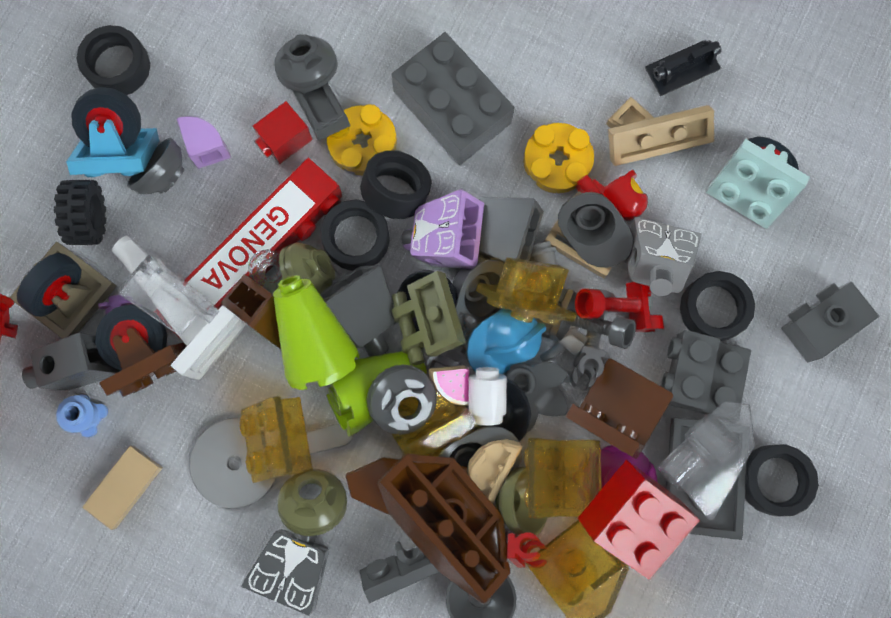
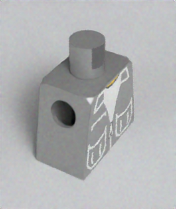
(661, 255)

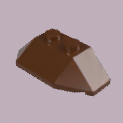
(449, 521)

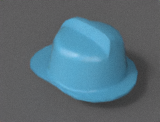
(503, 341)

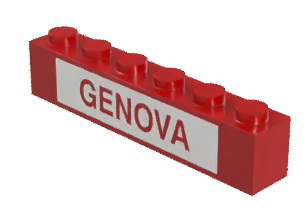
(278, 221)

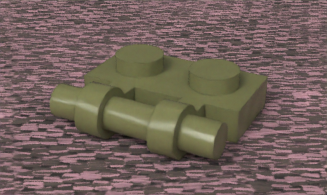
(435, 316)

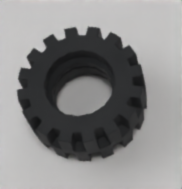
(80, 212)

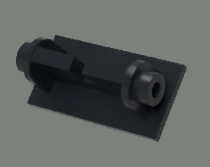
(684, 66)

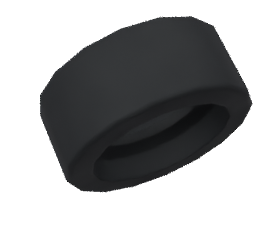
(107, 37)
(400, 166)
(343, 211)
(739, 291)
(806, 476)

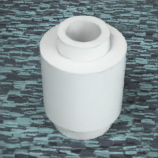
(488, 396)

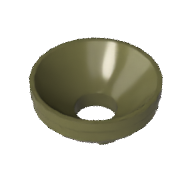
(308, 264)
(512, 505)
(314, 515)

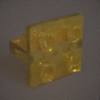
(529, 291)
(448, 424)
(275, 438)

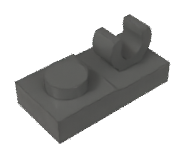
(395, 572)

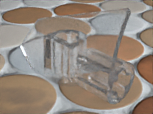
(711, 456)

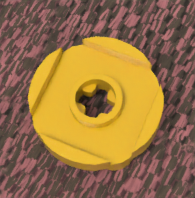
(370, 122)
(564, 138)

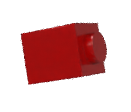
(281, 133)

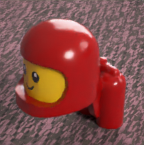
(622, 192)

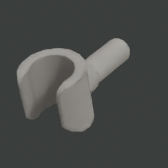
(572, 341)

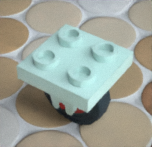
(759, 180)

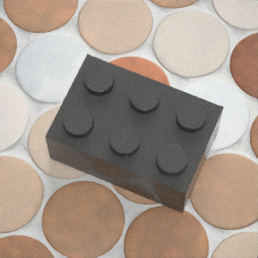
(452, 98)

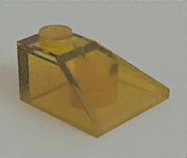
(580, 574)

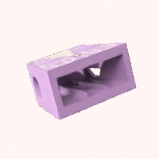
(447, 231)

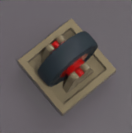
(62, 291)

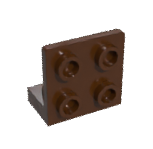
(622, 408)

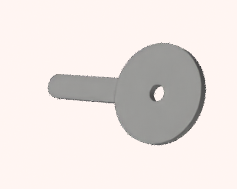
(235, 487)

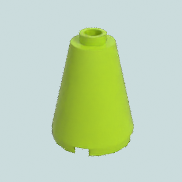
(310, 336)
(350, 393)

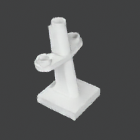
(203, 340)

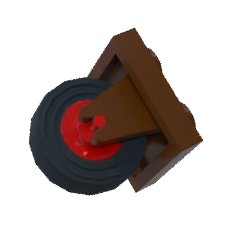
(136, 347)

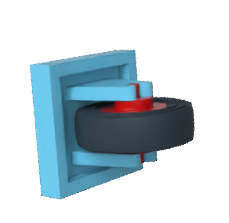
(109, 135)

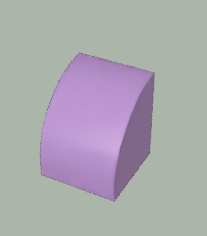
(202, 141)

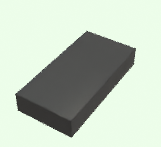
(322, 111)

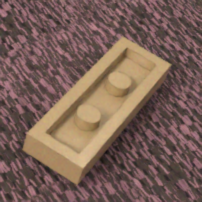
(661, 135)

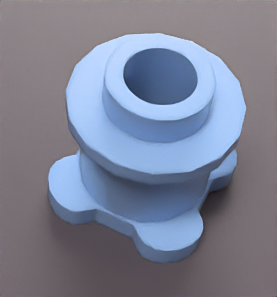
(89, 415)

